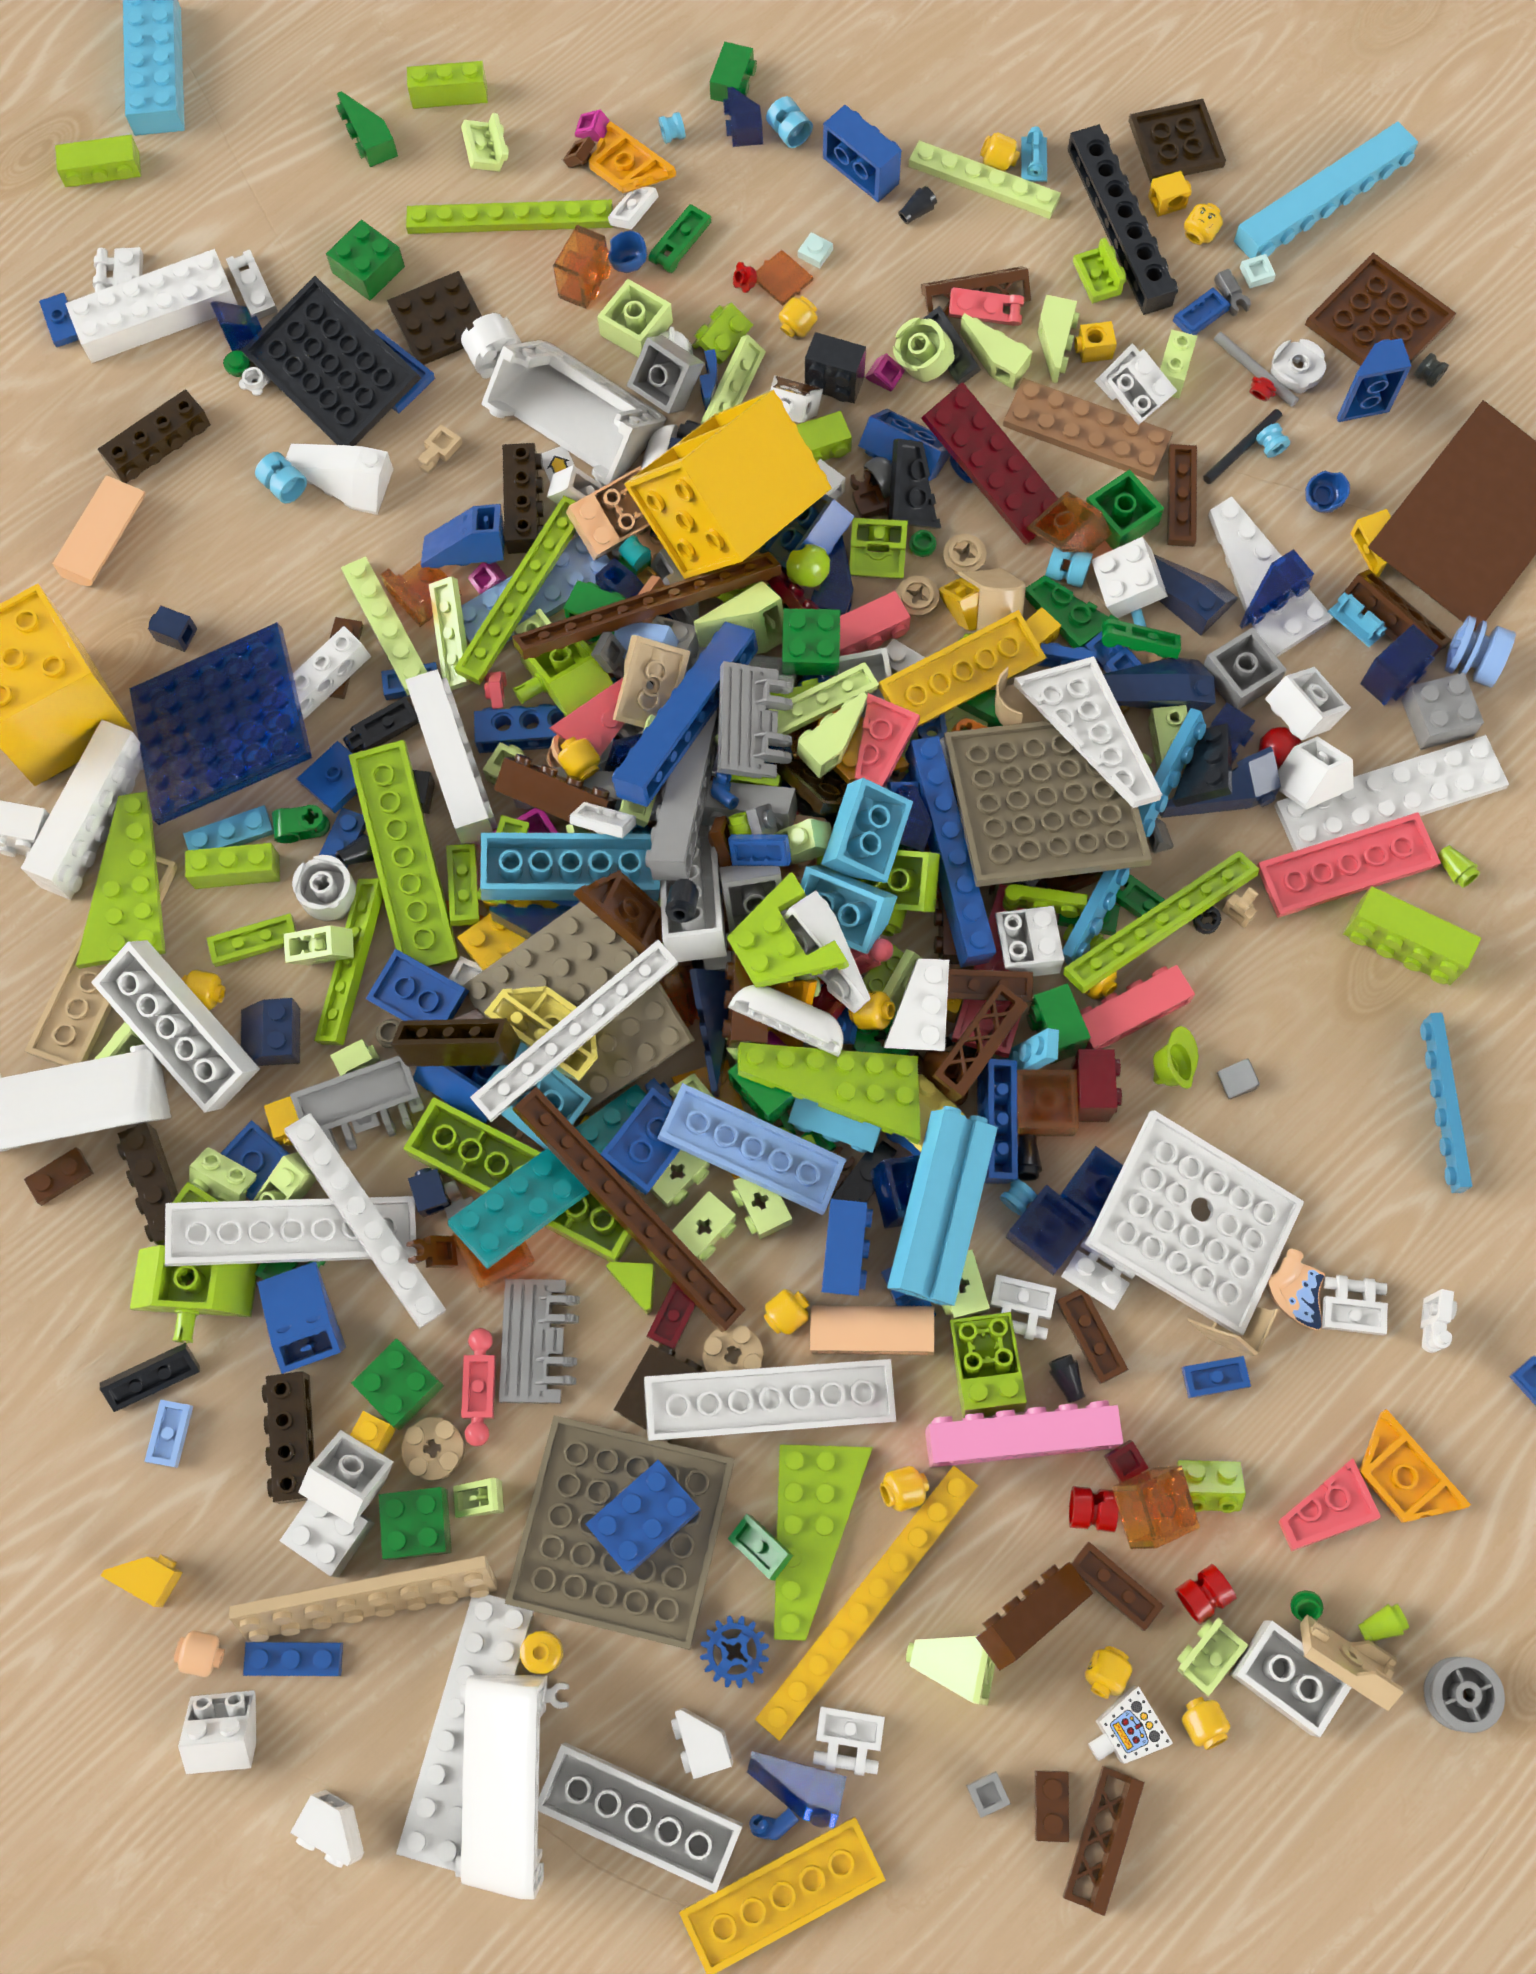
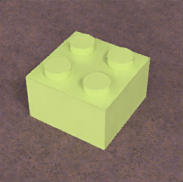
(633, 317)

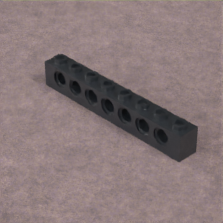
(1122, 219)

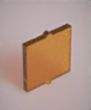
(782, 277)

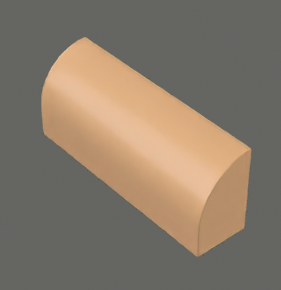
(98, 531)
(872, 1330)

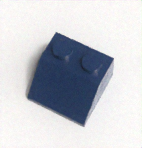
(271, 1032)

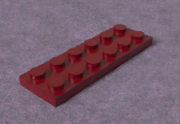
(990, 459)

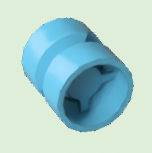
(789, 122)
(280, 477)
(1078, 568)

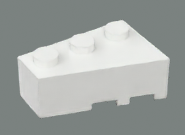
(923, 1009)

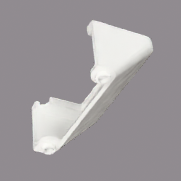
(572, 406)
(82, 1098)
(501, 1784)

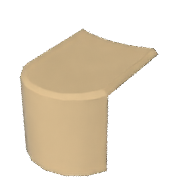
(998, 594)
(1012, 705)
(1246, 1344)

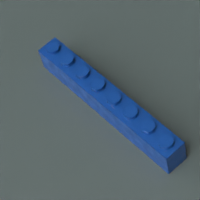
(681, 717)
(955, 875)

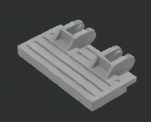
(746, 725)
(358, 1098)
(531, 1340)

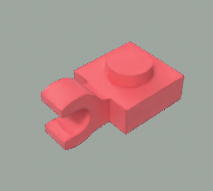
(494, 688)

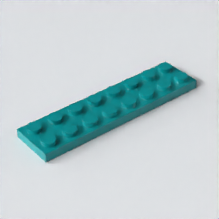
(535, 1191)

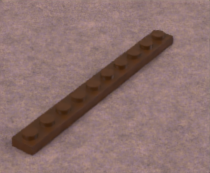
(646, 605)
(628, 1209)

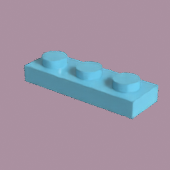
(231, 831)
(1036, 1051)

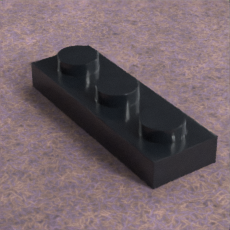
(964, 364)
(149, 1377)

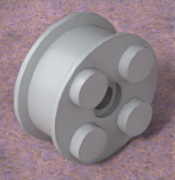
(1445, 1698)

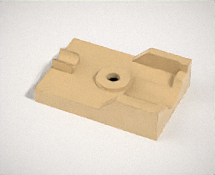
(646, 662)
(1357, 1664)

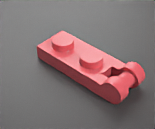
(986, 306)

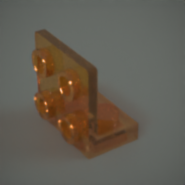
(413, 591)

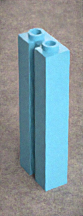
(942, 1206)

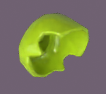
(808, 566)

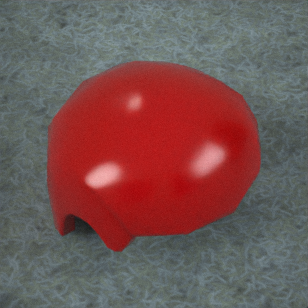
(1281, 741)

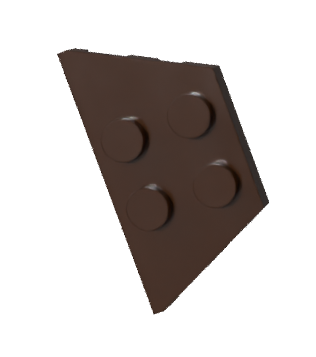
(624, 909)

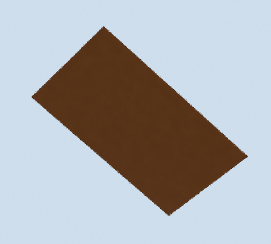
(1468, 518)

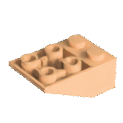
(607, 517)

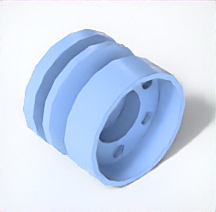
(1480, 651)

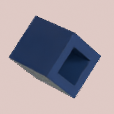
(172, 628)
(429, 1191)

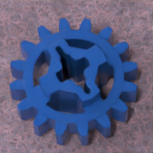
(725, 1664)

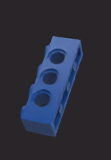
(518, 718)
(999, 1106)

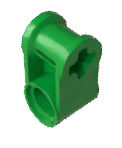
(299, 824)

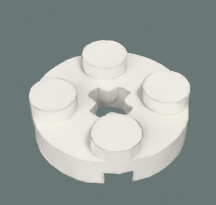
(1298, 378)

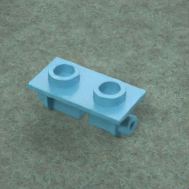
(1034, 156)
(1365, 627)

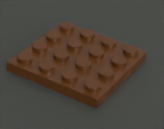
(1378, 306)

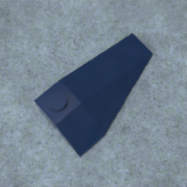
(1193, 596)
(1164, 685)
(1253, 784)
(709, 993)

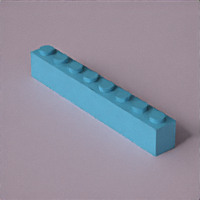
(1326, 191)

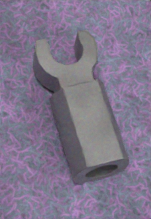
(1231, 291)

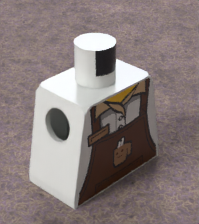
(796, 398)

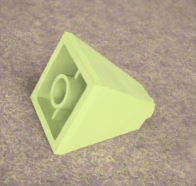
(956, 1664)

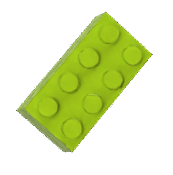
(911, 880)
(1411, 936)

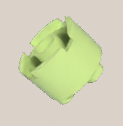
(923, 349)

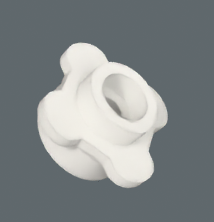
(249, 376)

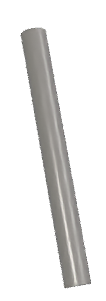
(1255, 368)

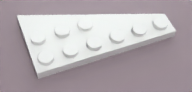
(1249, 558)
(1087, 715)

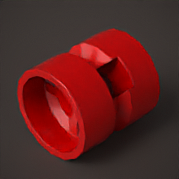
(1093, 1509)
(1205, 1594)

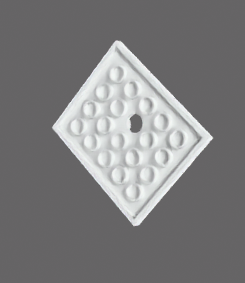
(1207, 1264)

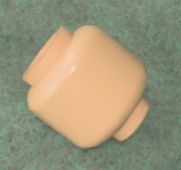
(199, 1654)

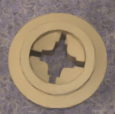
(957, 546)
(912, 586)

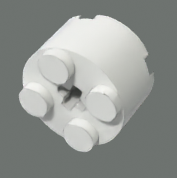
(486, 341)
(337, 884)

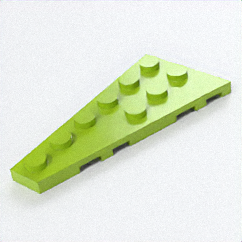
(127, 887)
(855, 1084)
(813, 1509)

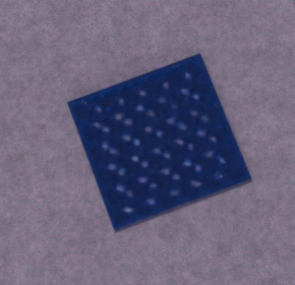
(219, 724)

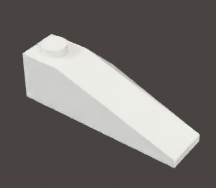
(347, 472)
(815, 927)

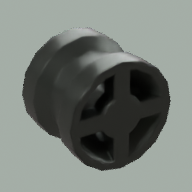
(1431, 370)

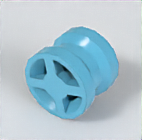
(672, 127)
(1273, 440)
(1018, 1196)

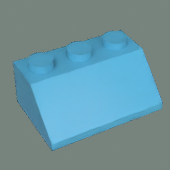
(867, 831)
(859, 907)
(559, 1091)
(834, 1127)

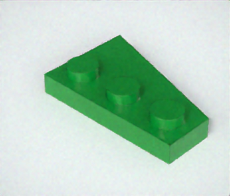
(1078, 620)

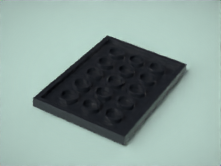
(331, 364)

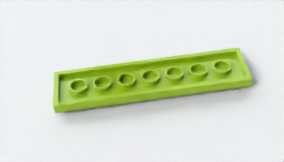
(403, 854)

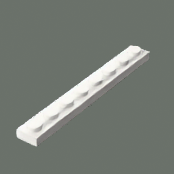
(574, 1030)
(364, 1220)

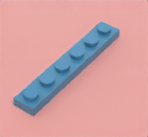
(1447, 1113)

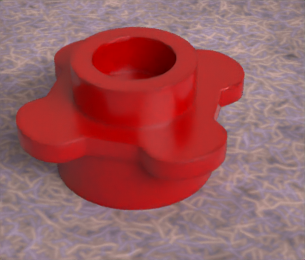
(744, 277)
(1262, 388)

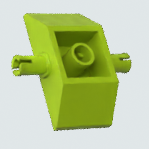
(566, 675)
(215, 1290)

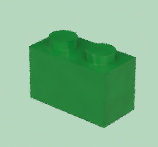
(732, 70)

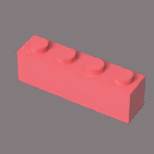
(873, 624)
(1136, 1007)

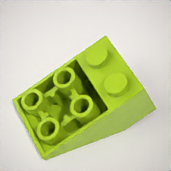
(987, 1364)

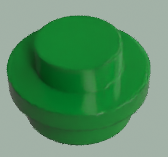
(236, 363)
(922, 543)
(1305, 1604)

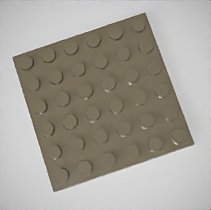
(1038, 807)
(575, 960)
(572, 1575)

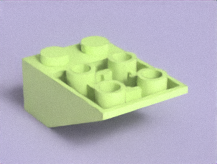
(754, 609)

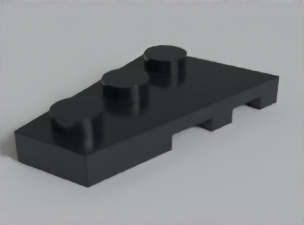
(910, 486)
(1209, 770)

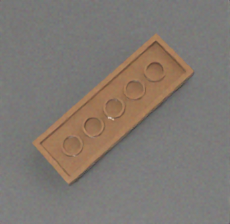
(1087, 429)

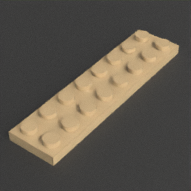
(76, 1006)
(364, 1598)

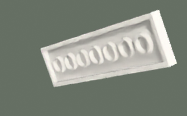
(1398, 791)
(274, 1231)
(769, 1399)
(486, 1646)

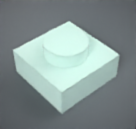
(815, 250)
(1257, 271)

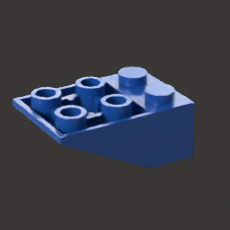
(466, 539)
(300, 1317)

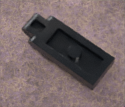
(381, 726)
(859, 1183)

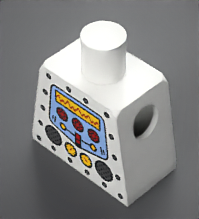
(1129, 1729)

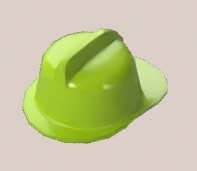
(1177, 1060)

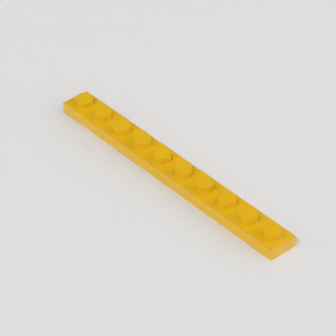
(865, 1603)

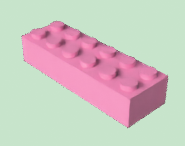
(1023, 1436)

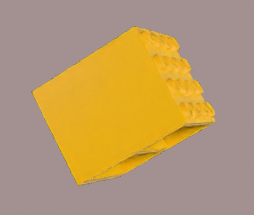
(729, 486)
(47, 689)

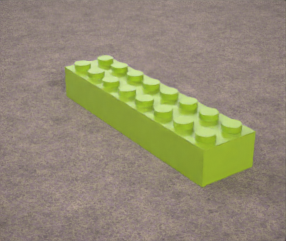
(484, 1157)

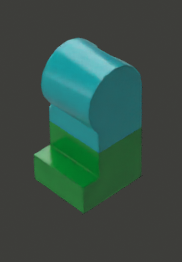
(634, 555)

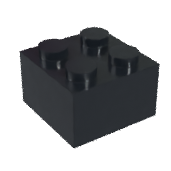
(835, 367)

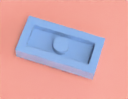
(168, 1433)

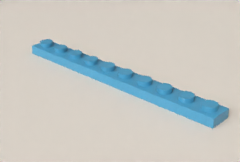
(1105, 892)

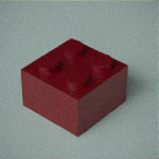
(1097, 1084)

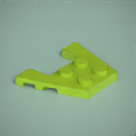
(769, 946)

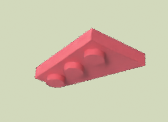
(593, 720)
(883, 740)
(1330, 1510)

